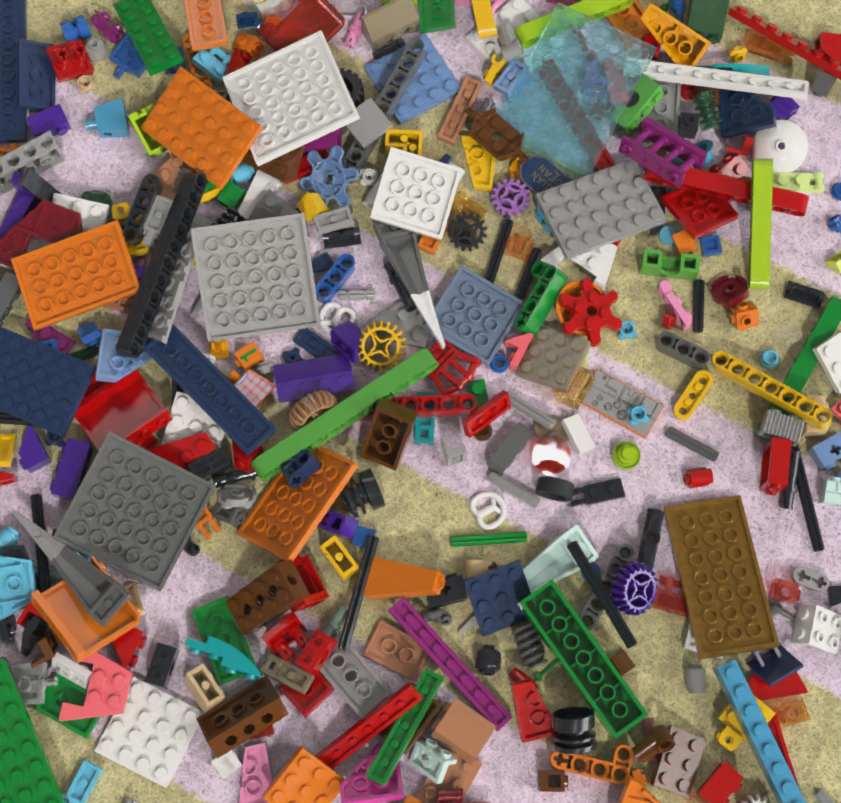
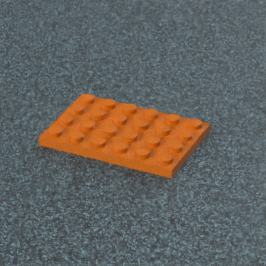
(201, 127)
(76, 275)
(288, 514)

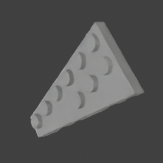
(166, 313)

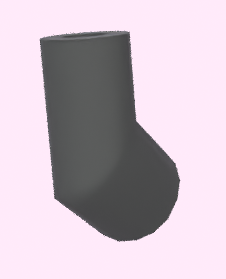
(439, 615)

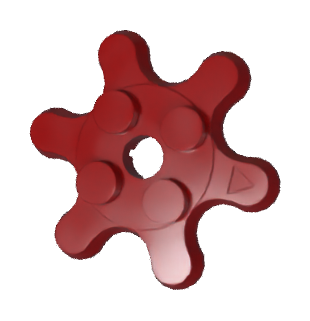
(578, 312)

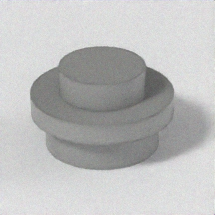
(264, 368)

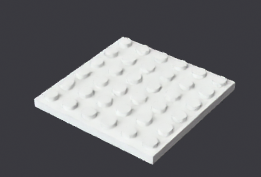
(293, 96)

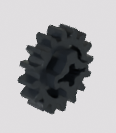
(462, 223)

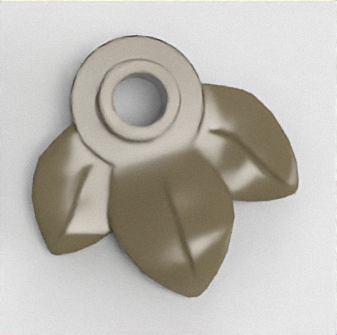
(557, 430)

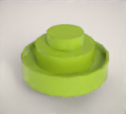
(626, 455)

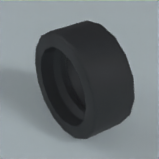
(554, 488)

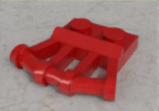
(447, 357)

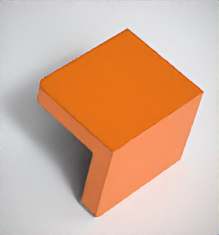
(684, 243)

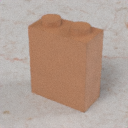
(462, 730)

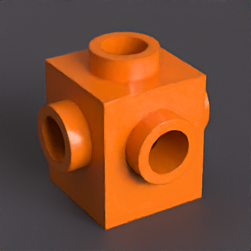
(744, 315)

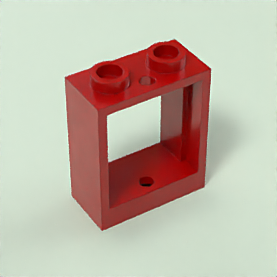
(775, 465)
(312, 582)

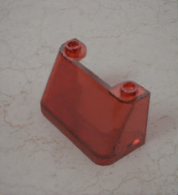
(302, 22)

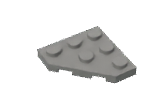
(409, 322)

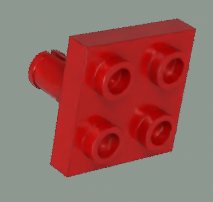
(69, 60)
(284, 634)

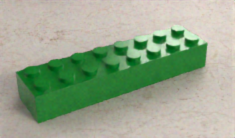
(582, 659)

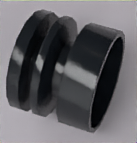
(362, 493)
(574, 730)

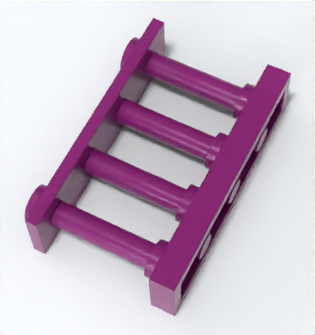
(670, 142)

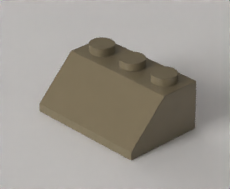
(389, 23)

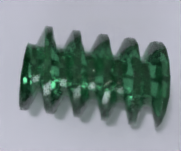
(707, 110)

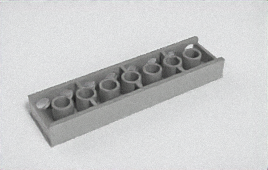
(37, 154)

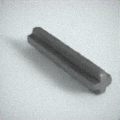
(691, 443)

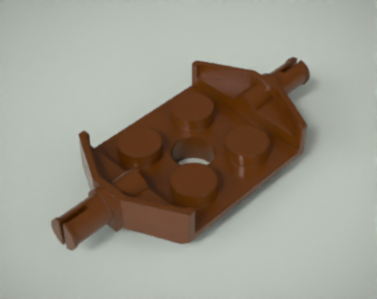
(489, 123)

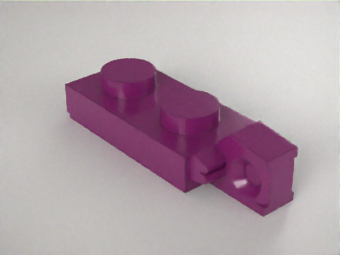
(65, 343)

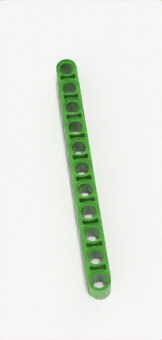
(345, 413)

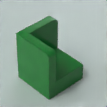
(231, 196)

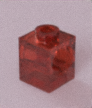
(776, 594)

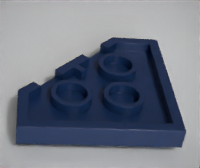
(743, 113)

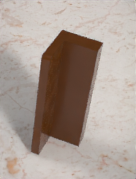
(49, 648)

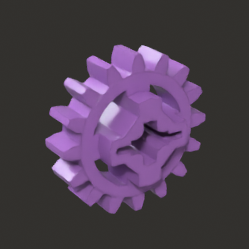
(503, 200)

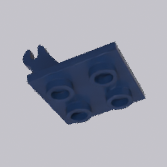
(774, 665)

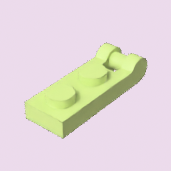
(799, 181)

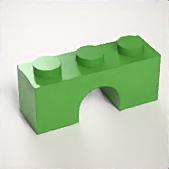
(648, 94)
(681, 267)

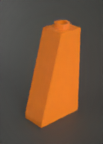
(398, 580)

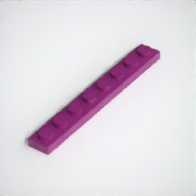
(449, 663)

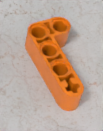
(589, 763)

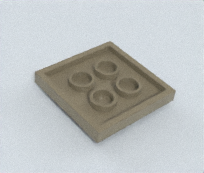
(553, 359)

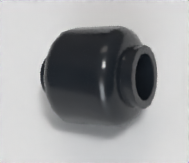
(488, 660)

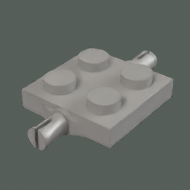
(32, 682)

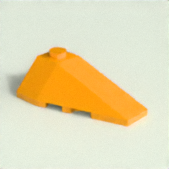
(677, 39)

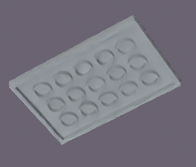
(600, 209)

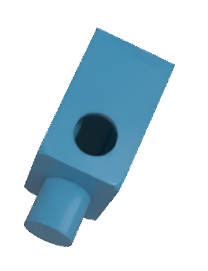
(110, 120)

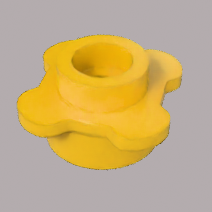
(737, 54)

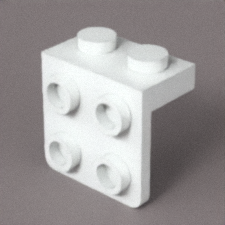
(817, 628)

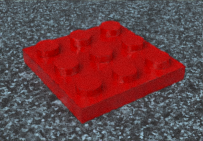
(698, 212)

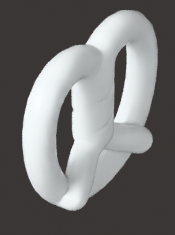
(337, 316)
(488, 509)

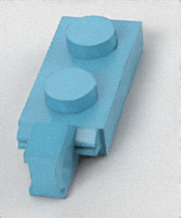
(83, 783)

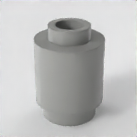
(696, 679)

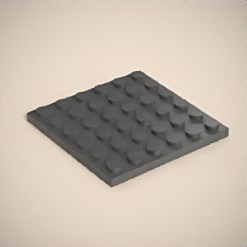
(134, 511)

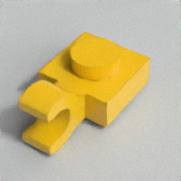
(492, 74)

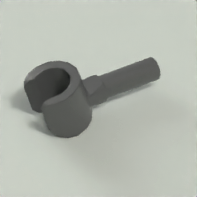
(776, 607)

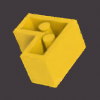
(404, 140)

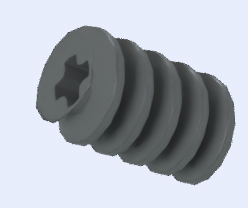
(528, 645)

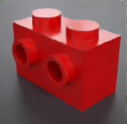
(720, 784)

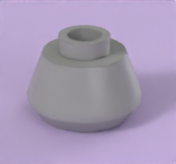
(96, 49)

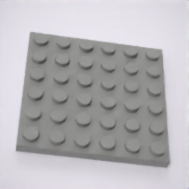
(255, 277)

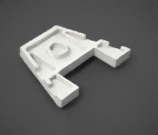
(596, 262)

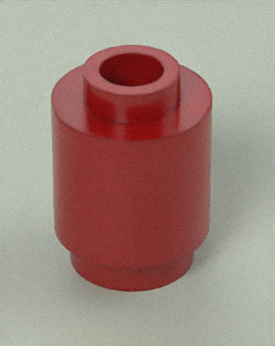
(698, 477)

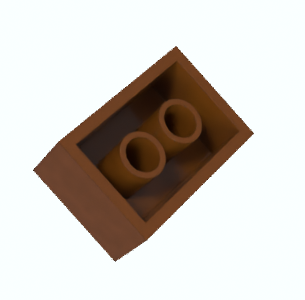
(389, 434)

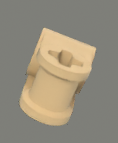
(478, 566)

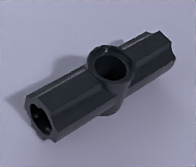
(652, 527)

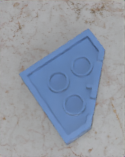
(112, 366)

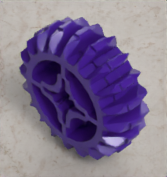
(629, 588)

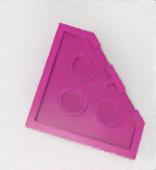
(363, 790)

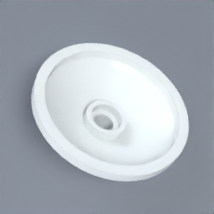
(795, 146)

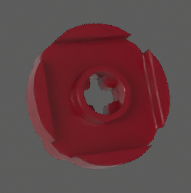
(727, 299)

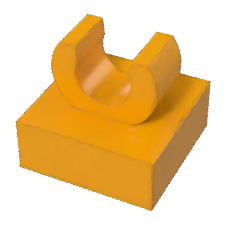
(219, 349)

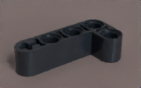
(138, 209)

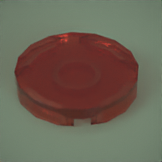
(551, 455)

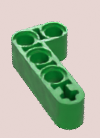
(541, 298)

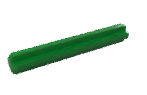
(488, 539)

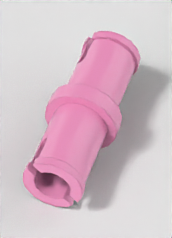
(354, 31)

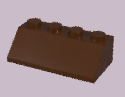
(282, 168)

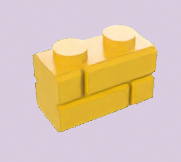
(339, 558)

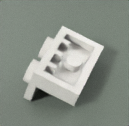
(71, 670)

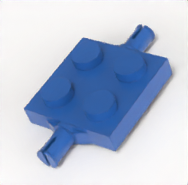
(127, 59)

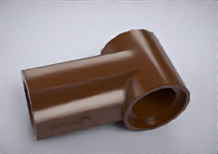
(658, 741)

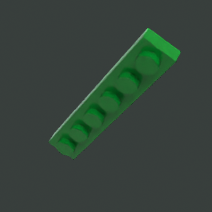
(404, 730)

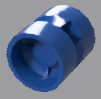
(76, 29)

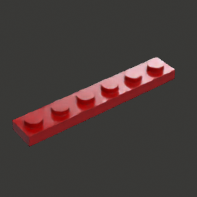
(369, 726)

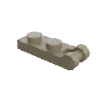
(286, 673)

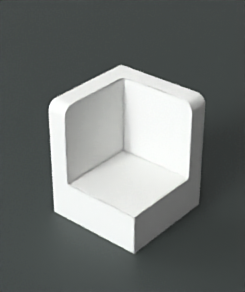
(227, 764)

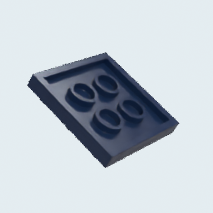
(496, 597)

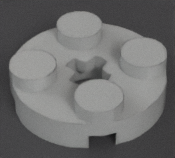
(236, 496)

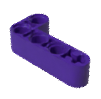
(22, 205)

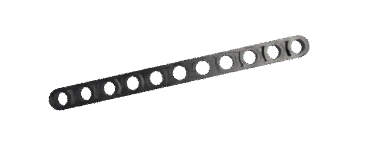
(161, 265)

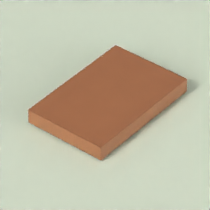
(396, 651)

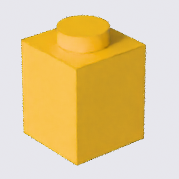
(311, 205)

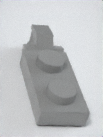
(156, 220)

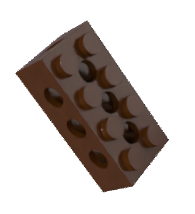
(288, 591)
(233, 730)

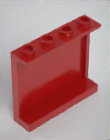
(123, 408)

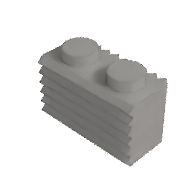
(781, 426)

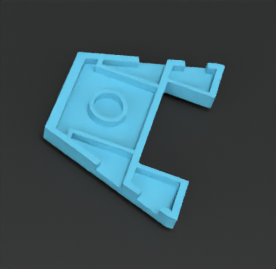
(16, 584)

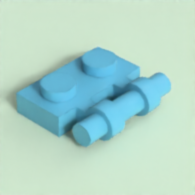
(211, 65)

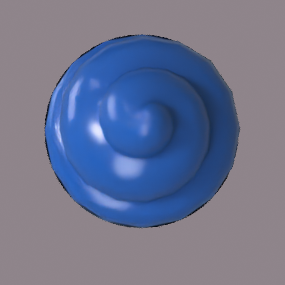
(835, 223)

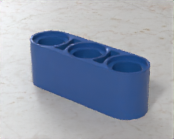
(336, 270)

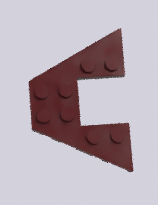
(46, 222)

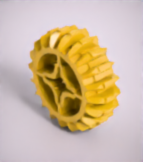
(395, 336)

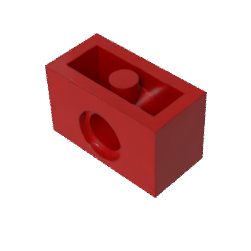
(316, 652)

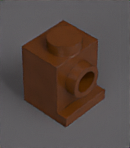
(544, 784)

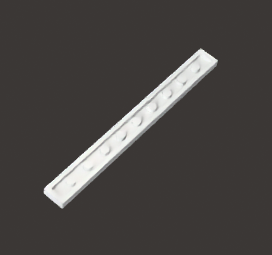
(727, 80)

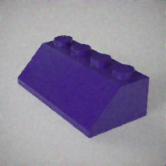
(306, 376)

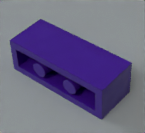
(71, 468)

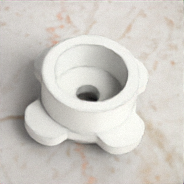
(368, 172)

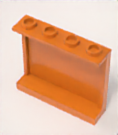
(73, 624)

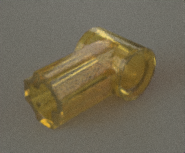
(463, 202)

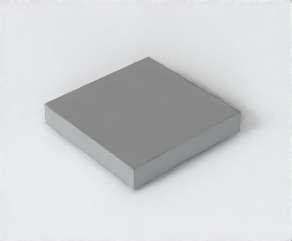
(370, 125)

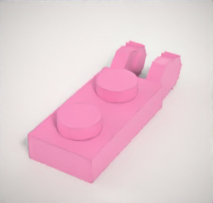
(674, 305)

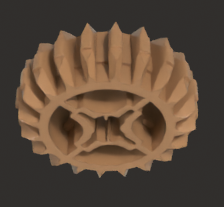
(311, 408)

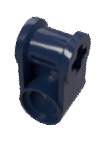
(301, 467)

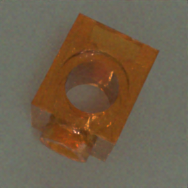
(519, 246)
(800, 713)

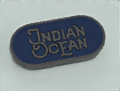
(541, 174)

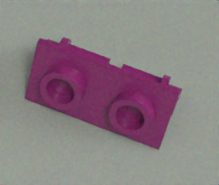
(112, 31)

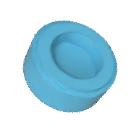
(665, 235)

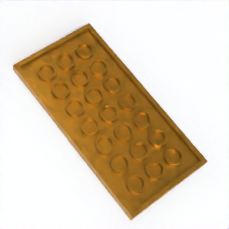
(720, 577)

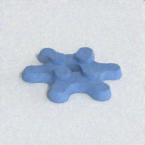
(321, 169)

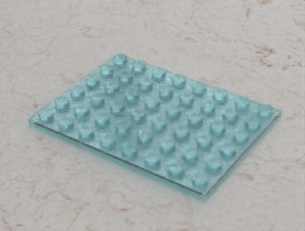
(575, 88)

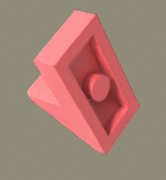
(519, 345)

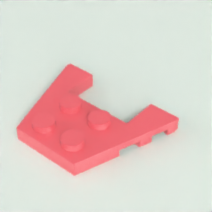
(106, 690)

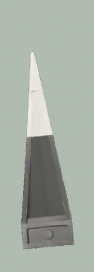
(404, 256)

